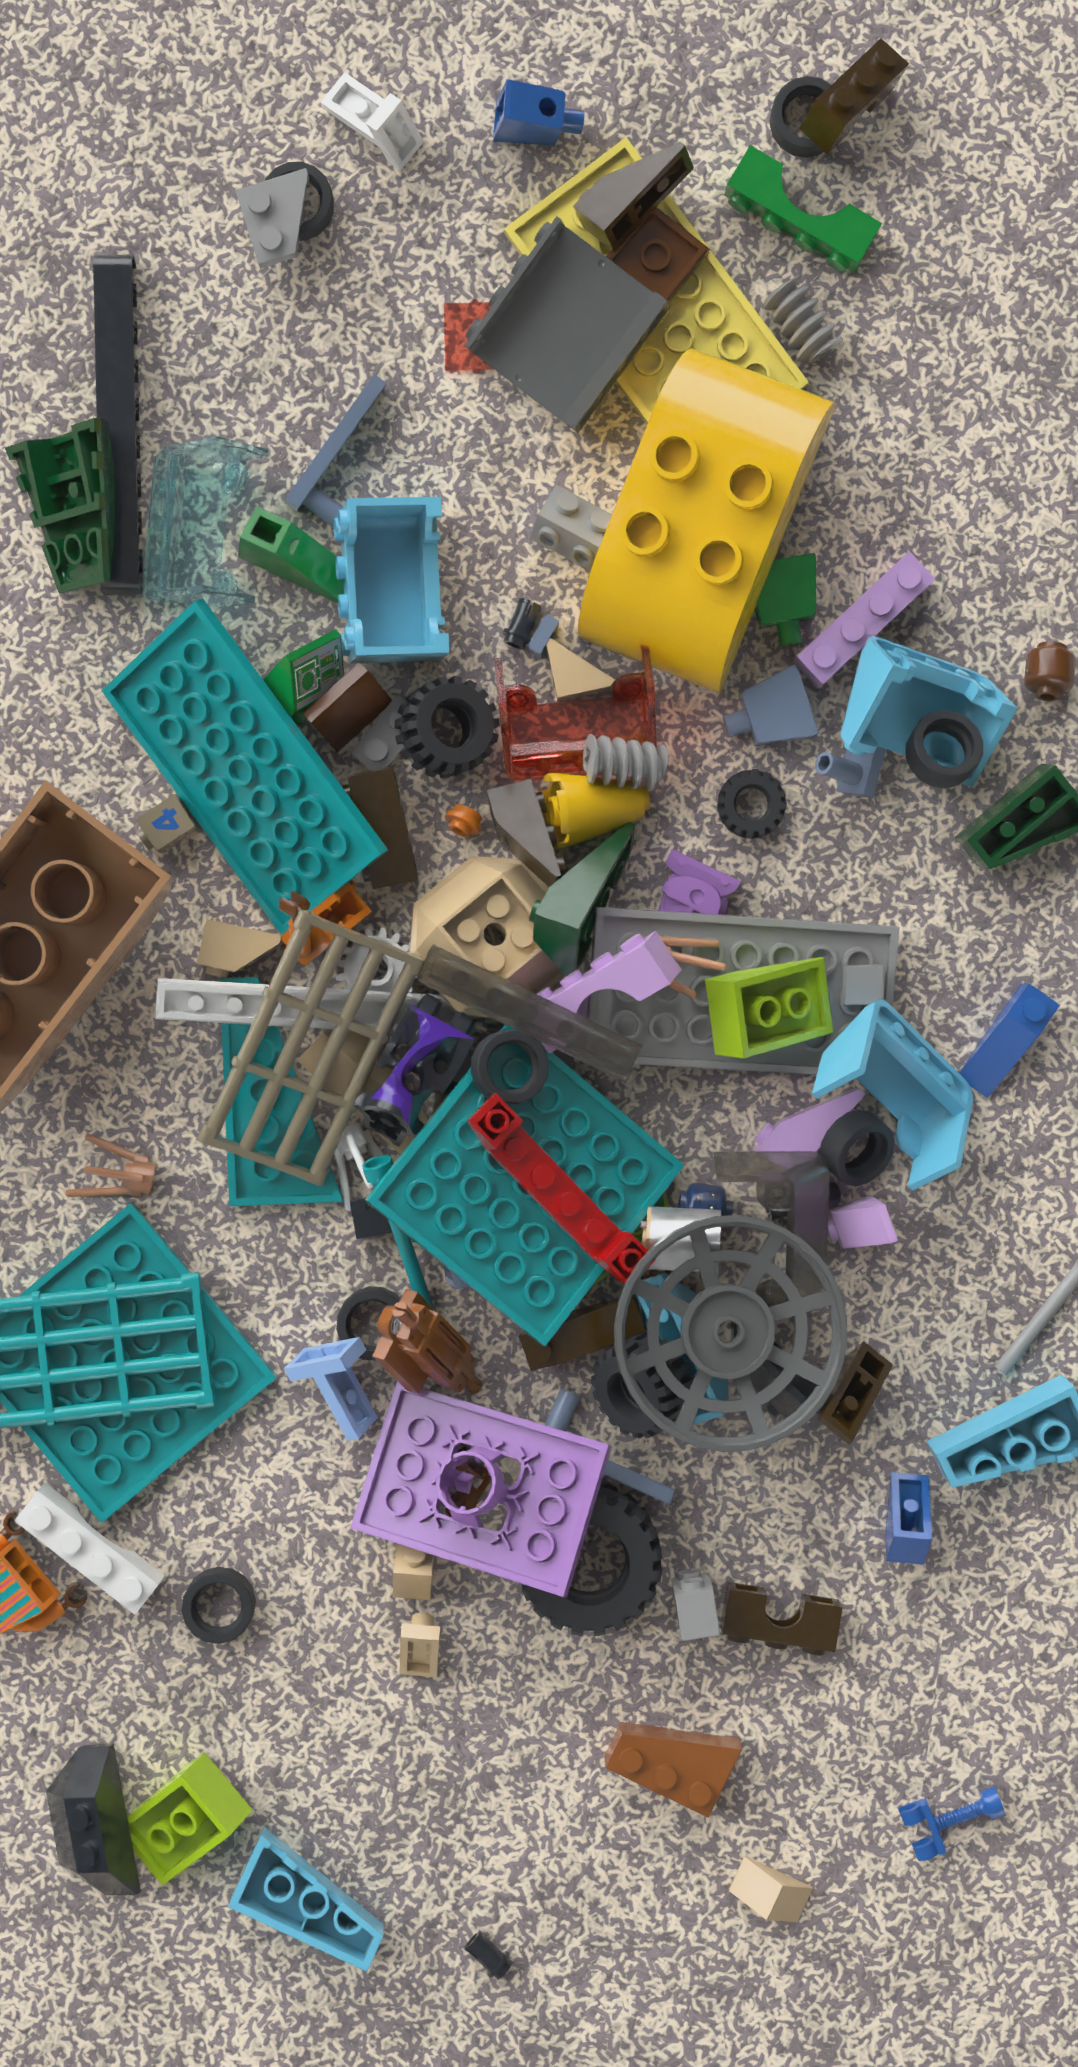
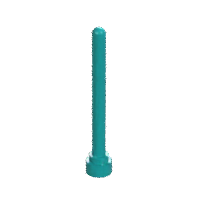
(374, 1171)

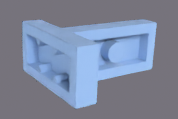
(333, 1374)

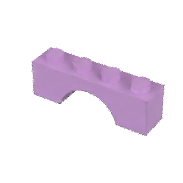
(863, 619)
(637, 970)

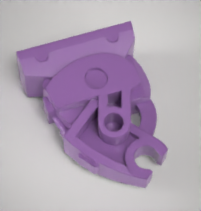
(695, 887)

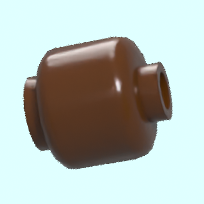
(1050, 670)

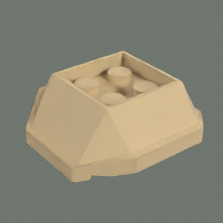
(481, 896)

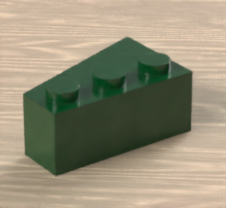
(1024, 819)

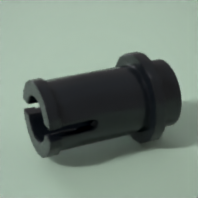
(521, 625)
(488, 1955)

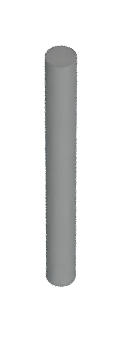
(1039, 1321)

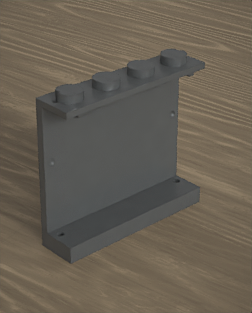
(566, 324)

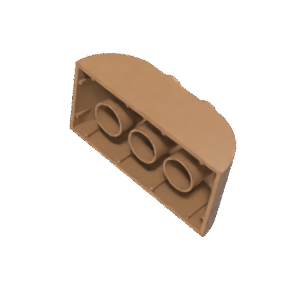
(68, 920)

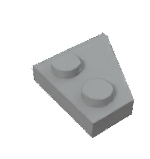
(274, 215)

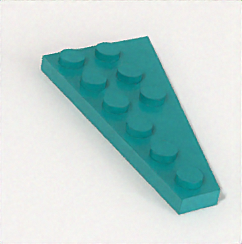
(251, 1181)

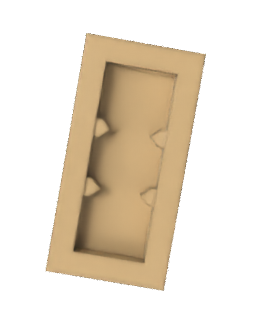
(419, 1646)

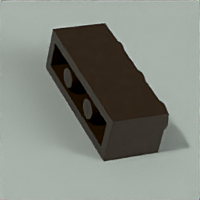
(380, 803)

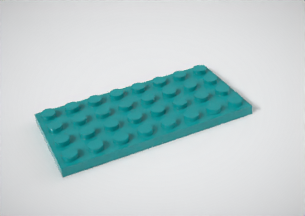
(242, 765)

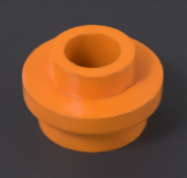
(463, 820)

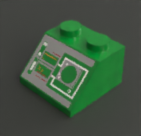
(307, 674)

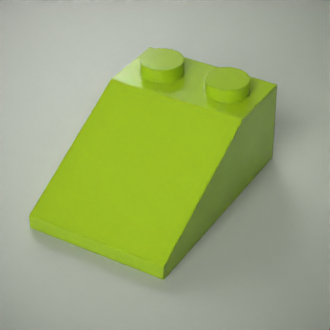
(768, 1007)
(186, 1818)

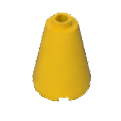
(588, 809)

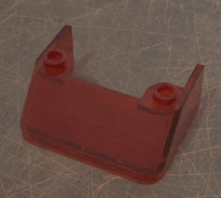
(553, 735)

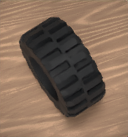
(631, 1590)

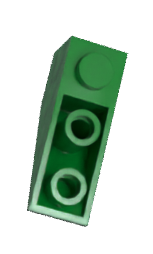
(289, 553)

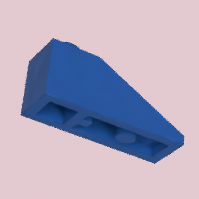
(1008, 1038)

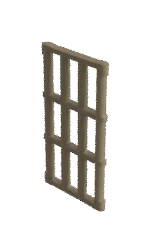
(308, 1009)

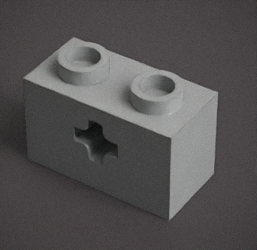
(695, 1604)

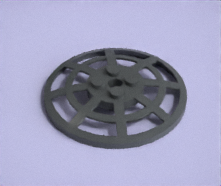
(753, 1338)

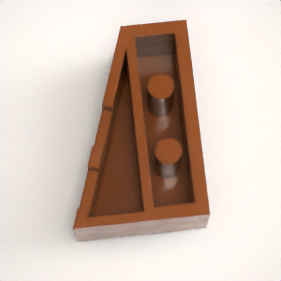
(674, 1762)

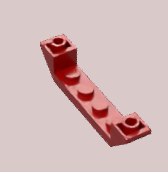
(554, 1190)

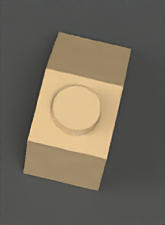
(233, 947)

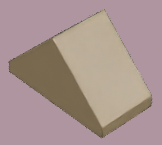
(574, 675)
(770, 1891)

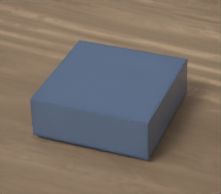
(542, 635)

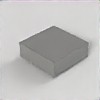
(862, 984)

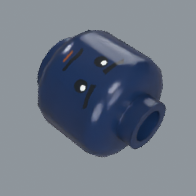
(706, 1197)

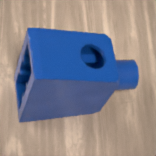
(522, 111)

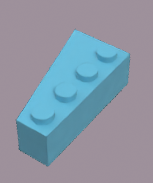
(1012, 1436)
(304, 1903)

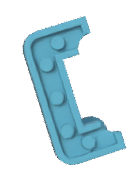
(902, 686)

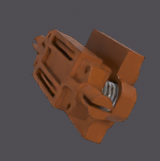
(423, 1345)

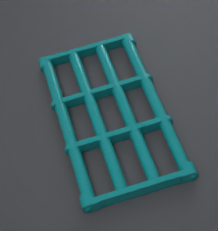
(121, 1368)

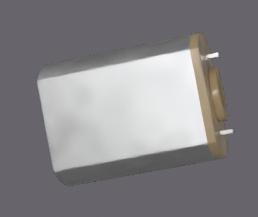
(665, 1220)

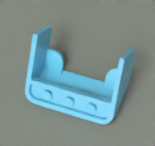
(909, 1081)

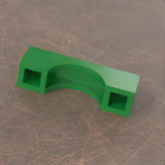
(839, 236)

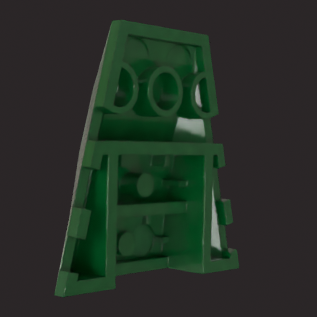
(72, 501)

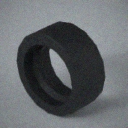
(785, 139)
(318, 180)
(956, 726)
(537, 1056)
(871, 1160)
(359, 1297)
(216, 1634)

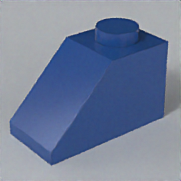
(908, 1519)

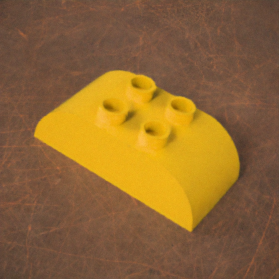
(701, 517)

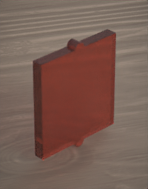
(457, 321)

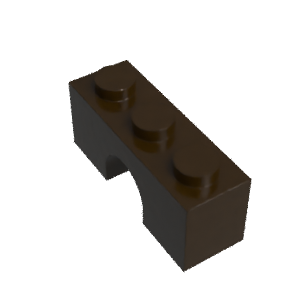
(853, 93)
(812, 1627)

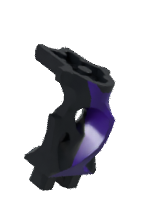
(393, 1106)

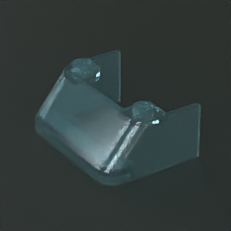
(189, 521)

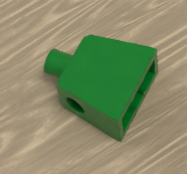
(788, 597)

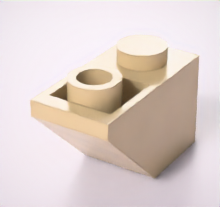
(412, 1573)

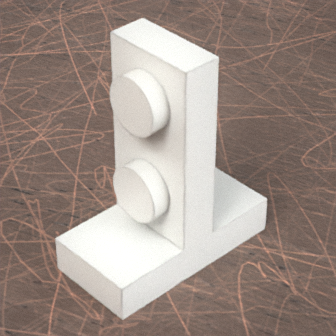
(376, 119)

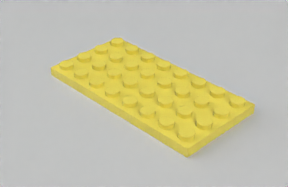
(702, 316)

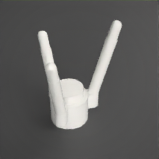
(353, 1146)

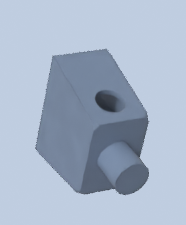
(774, 711)

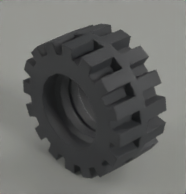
(768, 786)

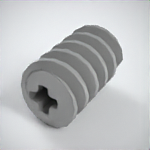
(801, 321)
(624, 761)

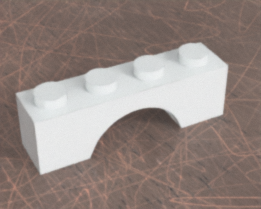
(67, 1533)

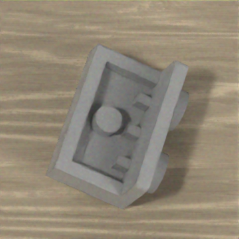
(571, 527)

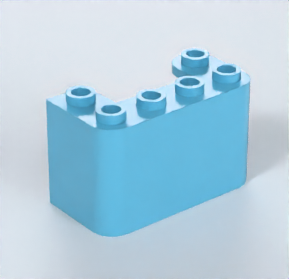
(390, 580)

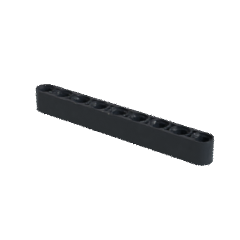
(116, 403)

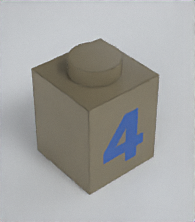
(165, 824)

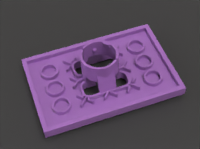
(545, 1506)

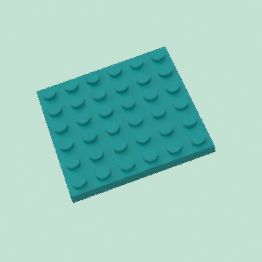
(481, 1220)
(119, 1455)

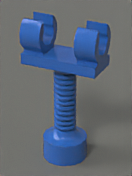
(931, 1846)

